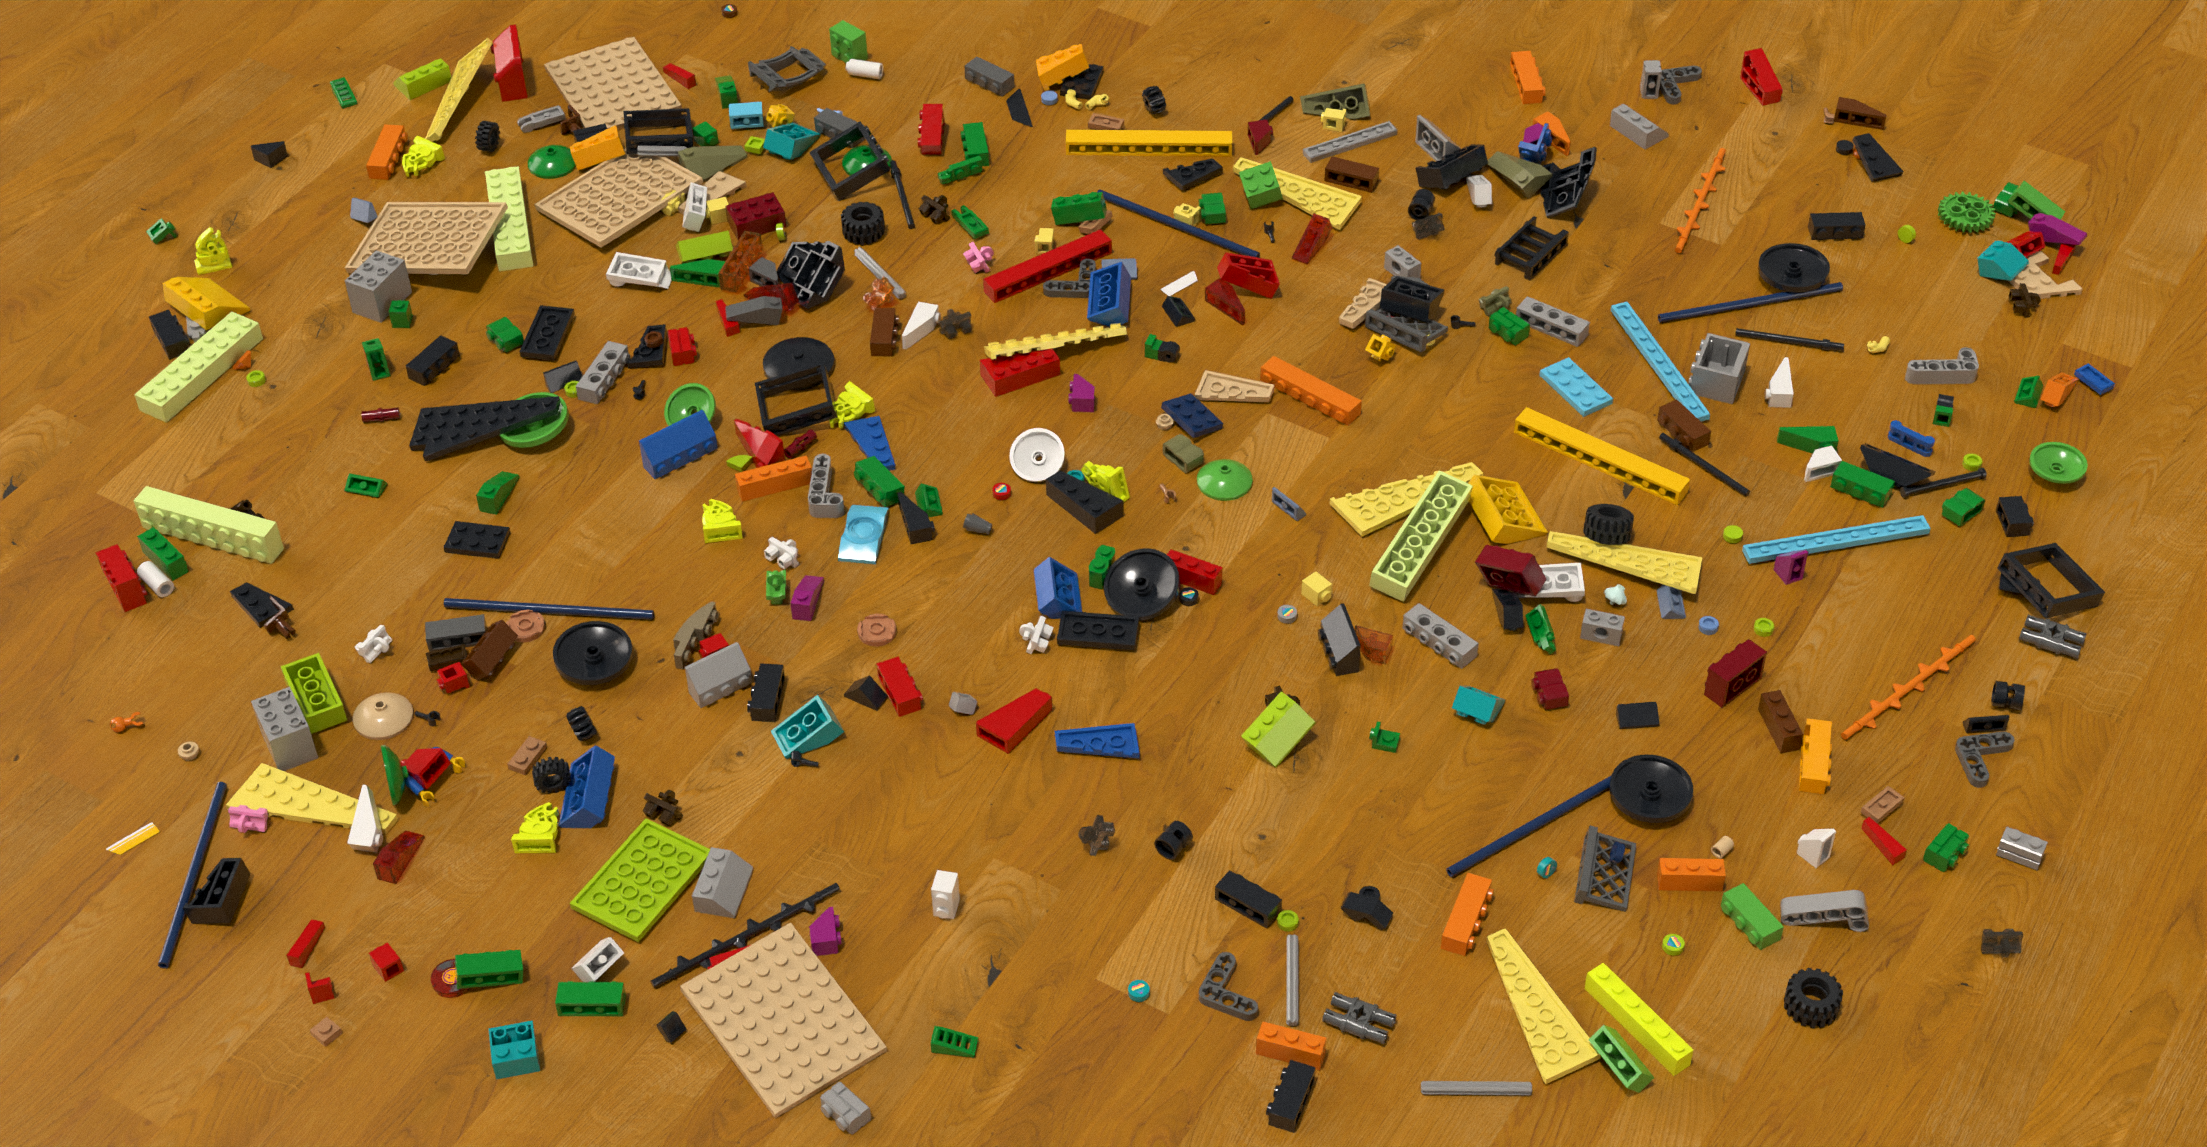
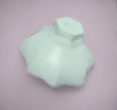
(1616, 595)

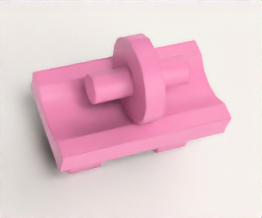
(979, 256)
(248, 819)

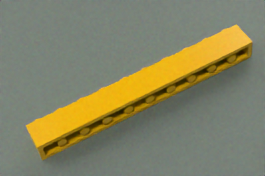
(1149, 143)
(1602, 456)

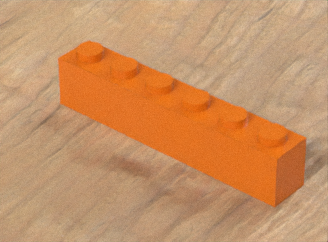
(1311, 390)

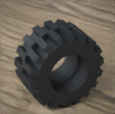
(862, 223)
(1608, 524)
(1815, 984)

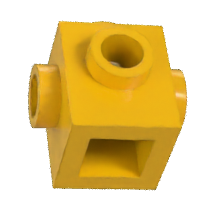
(779, 115)
(1380, 347)

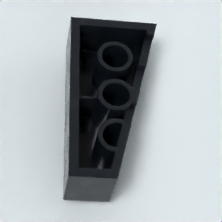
(1452, 167)
(1084, 502)

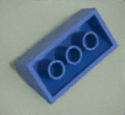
(1109, 295)
(677, 444)
(588, 789)

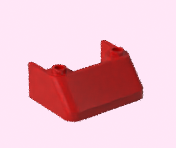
(509, 65)

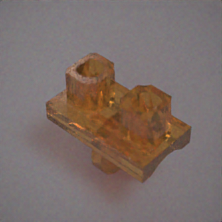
(880, 294)

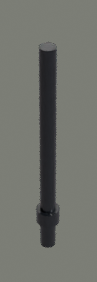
(896, 175)
(1825, 344)
(1676, 445)

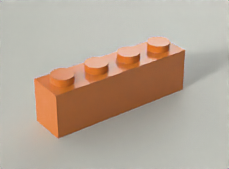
(1527, 77)
(386, 152)
(773, 478)
(1466, 914)

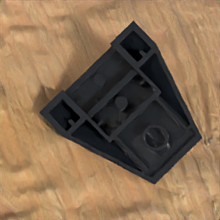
(1568, 184)
(812, 270)

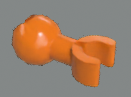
(121, 723)

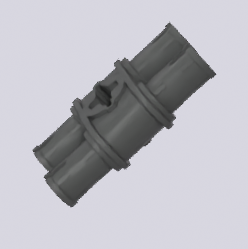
(2058, 631)
(1359, 1018)

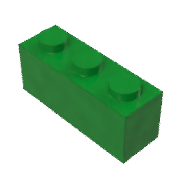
(975, 142)
(1079, 208)
(878, 480)
(1862, 484)
(163, 553)
(488, 969)
(590, 998)

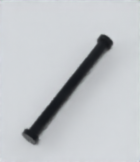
(1980, 473)

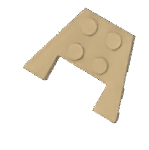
(2039, 282)

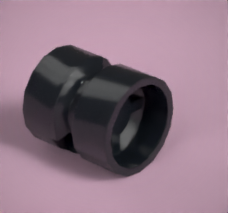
(1421, 204)
(2000, 695)
(1173, 840)

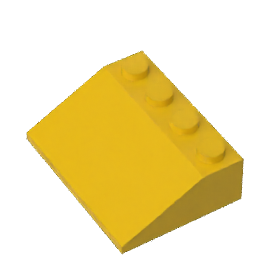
(202, 300)
(1504, 510)

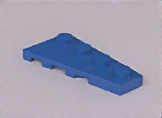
(871, 439)
(1102, 740)

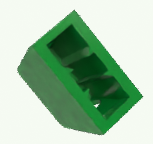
(374, 354)

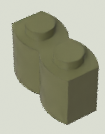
(1183, 453)

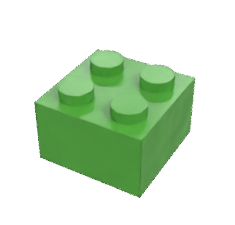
(848, 42)
(1260, 185)

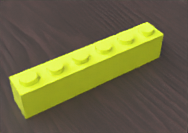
(1638, 1019)

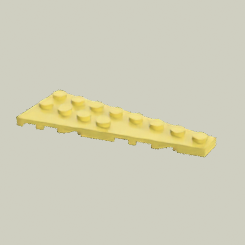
(456, 88)
(1311, 195)
(1048, 341)
(1391, 501)
(1659, 566)
(300, 799)
(1549, 1028)

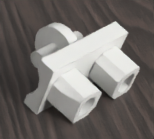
(784, 551)
(1033, 634)
(376, 642)

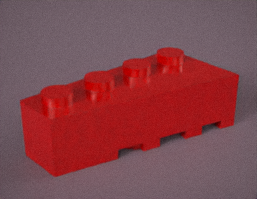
(1019, 370)
(122, 577)

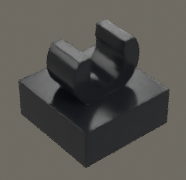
(671, 1027)

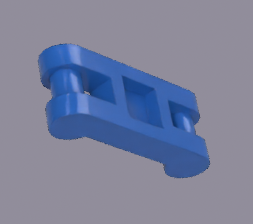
(1911, 439)

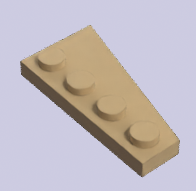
(719, 187)
(1367, 299)
(1231, 388)

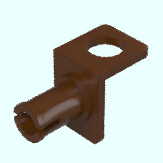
(572, 123)
(278, 621)

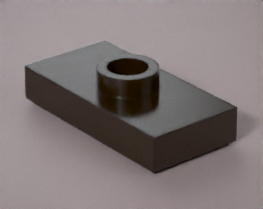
(445, 657)

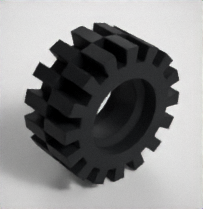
(487, 136)
(550, 783)

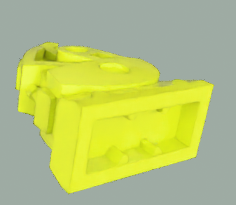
(421, 156)
(211, 254)
(852, 405)
(1107, 479)
(720, 522)
(537, 831)

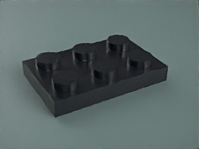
(1084, 82)
(477, 539)

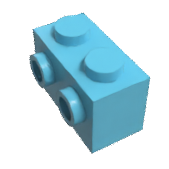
(746, 115)

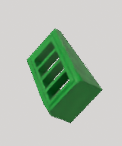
(342, 92)
(952, 1049)

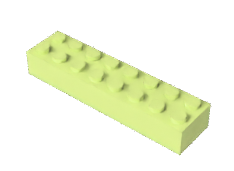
(512, 232)
(198, 367)
(209, 524)
(1420, 536)

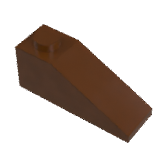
(1859, 114)

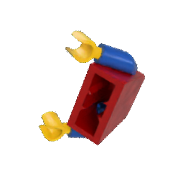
(425, 767)

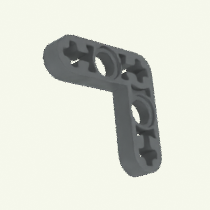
(1688, 73)
(1056, 288)
(1970, 748)
(1217, 989)

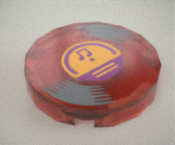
(444, 980)

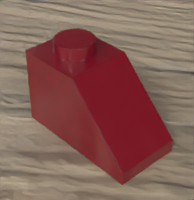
(1259, 135)

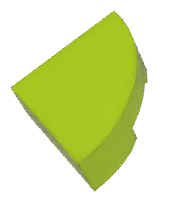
(739, 462)

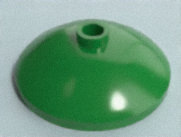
(859, 158)
(551, 162)
(395, 774)

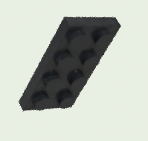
(547, 332)
(1098, 630)

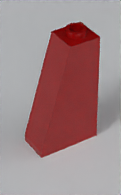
(1014, 721)

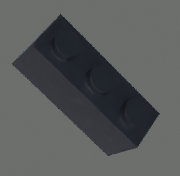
(1836, 225)
(169, 333)
(432, 360)
(766, 692)
(1248, 899)
(1291, 1096)

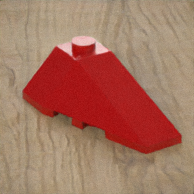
(762, 446)

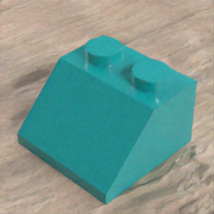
(2001, 261)
(1477, 704)

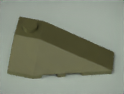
(1351, 98)
(710, 159)
(1520, 173)

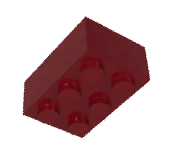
(755, 215)
(1511, 570)
(1735, 673)

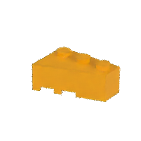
(1061, 64)
(598, 148)
(1815, 756)

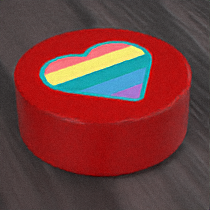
(1001, 491)

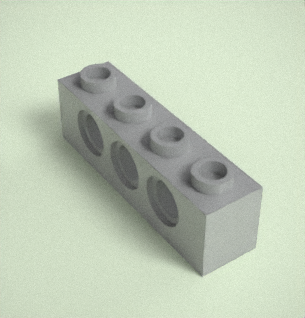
(1553, 321)
(602, 372)
(1440, 635)

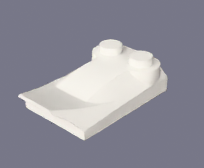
(638, 270)
(1561, 581)

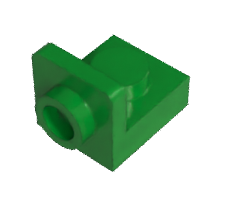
(160, 230)
(1384, 739)

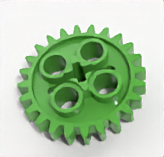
(1966, 212)

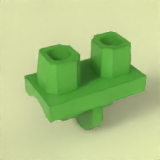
(776, 586)

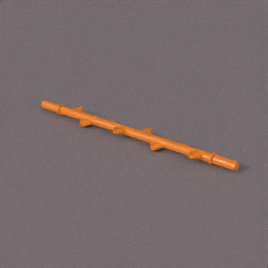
(1700, 204)
(1901, 690)

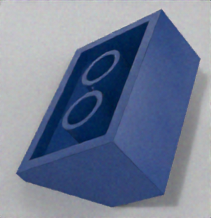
(1056, 589)

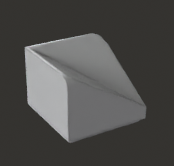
(962, 703)

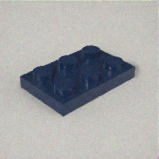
(1192, 415)

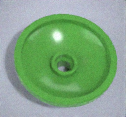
(687, 401)
(2058, 462)
(1224, 479)

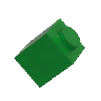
(705, 135)
(400, 314)

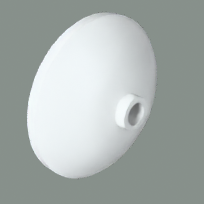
(1029, 447)

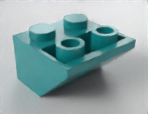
(514, 1050)

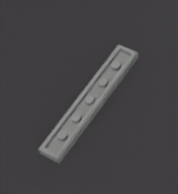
(1350, 141)

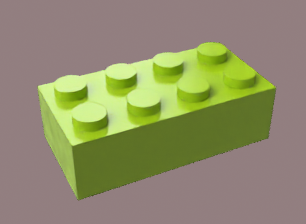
(314, 692)

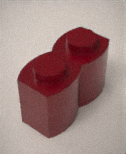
(1550, 688)

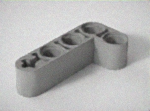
(1954, 371)
(820, 501)
(1826, 908)

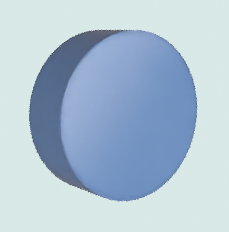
(1049, 97)
(1708, 625)

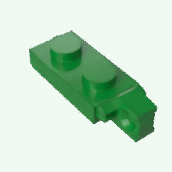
(961, 170)
(1541, 628)

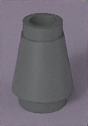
(976, 524)

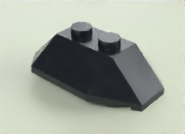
(1893, 466)

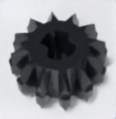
(1154, 99)
(581, 723)

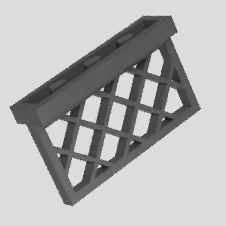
(1404, 328)
(1589, 862)

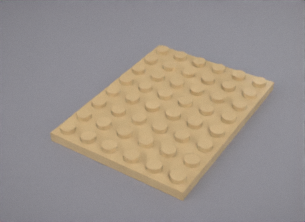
(611, 81)
(617, 196)
(431, 235)
(783, 1019)

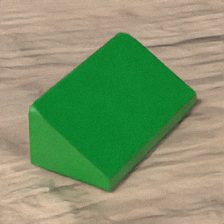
(2029, 391)
(365, 485)
(928, 500)

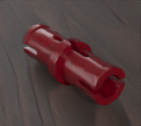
(380, 414)
(808, 437)

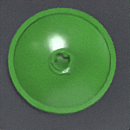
(539, 431)

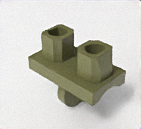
(1495, 301)

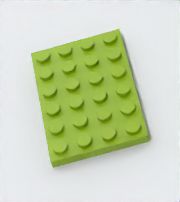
(641, 880)

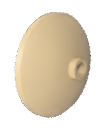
(383, 716)

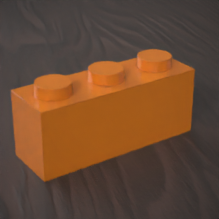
(1691, 874)
(1290, 1044)

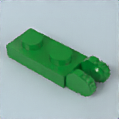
(970, 222)

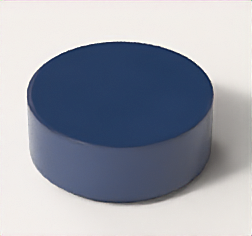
(1617, 852)

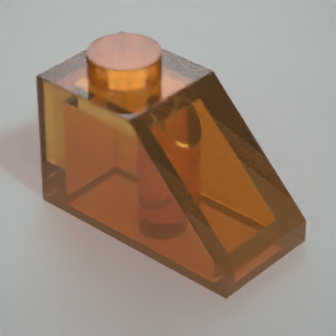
(1374, 644)

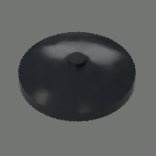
(1793, 267)
(797, 354)
(1142, 584)
(592, 653)
(1651, 788)

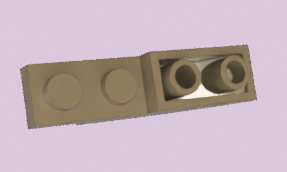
(692, 631)

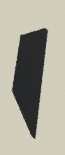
(1018, 108)

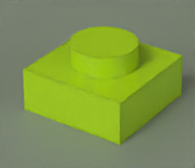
(754, 145)

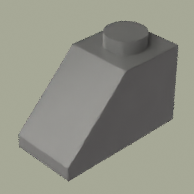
(763, 273)

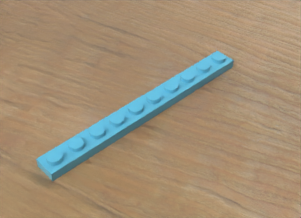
(1659, 360)
(1837, 538)

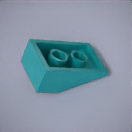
(789, 140)
(807, 728)

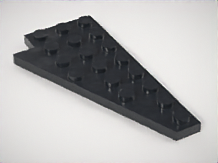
(459, 426)

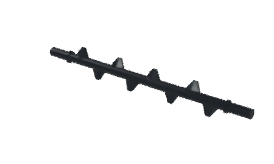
(739, 940)

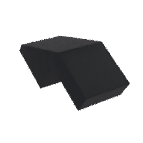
(1362, 906)

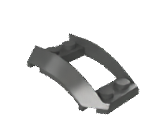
(767, 69)

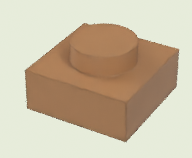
(326, 1031)

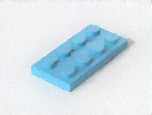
(1576, 387)

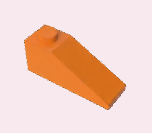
(1559, 136)
(2058, 389)

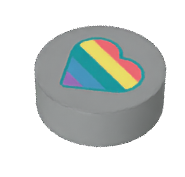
(1287, 614)

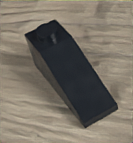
(916, 521)
(1508, 609)

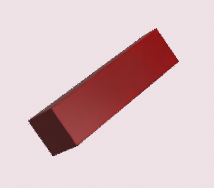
(680, 75)
(2063, 256)
(730, 327)
(1884, 841)
(305, 943)

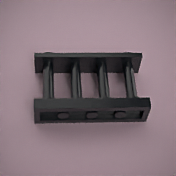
(1539, 259)

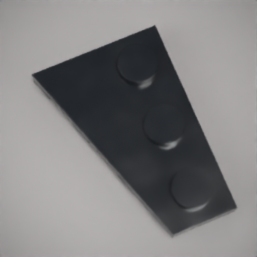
(1875, 158)
(1191, 175)
(648, 356)
(257, 603)

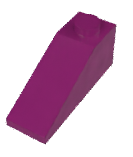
(2056, 230)
(806, 598)

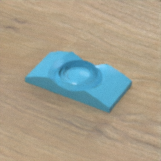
(863, 534)

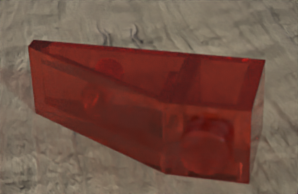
(1313, 238)
(783, 291)
(1224, 298)
(396, 856)

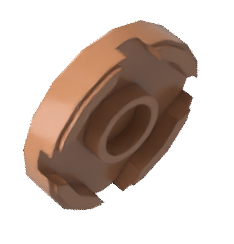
(526, 625)
(876, 630)

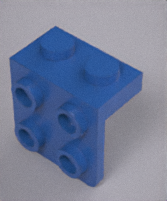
(1536, 153)

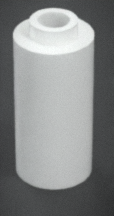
(864, 69)
(155, 579)

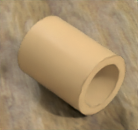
(1722, 847)

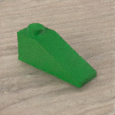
(726, 91)
(698, 272)
(1808, 438)
(495, 492)

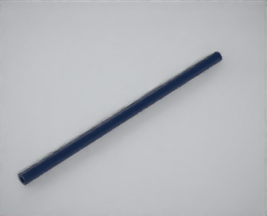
(1179, 225)
(1749, 302)
(549, 608)
(1528, 827)
(192, 875)

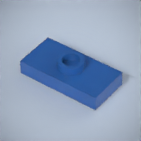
(2094, 379)

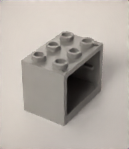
(377, 284)
(1719, 368)
(284, 729)

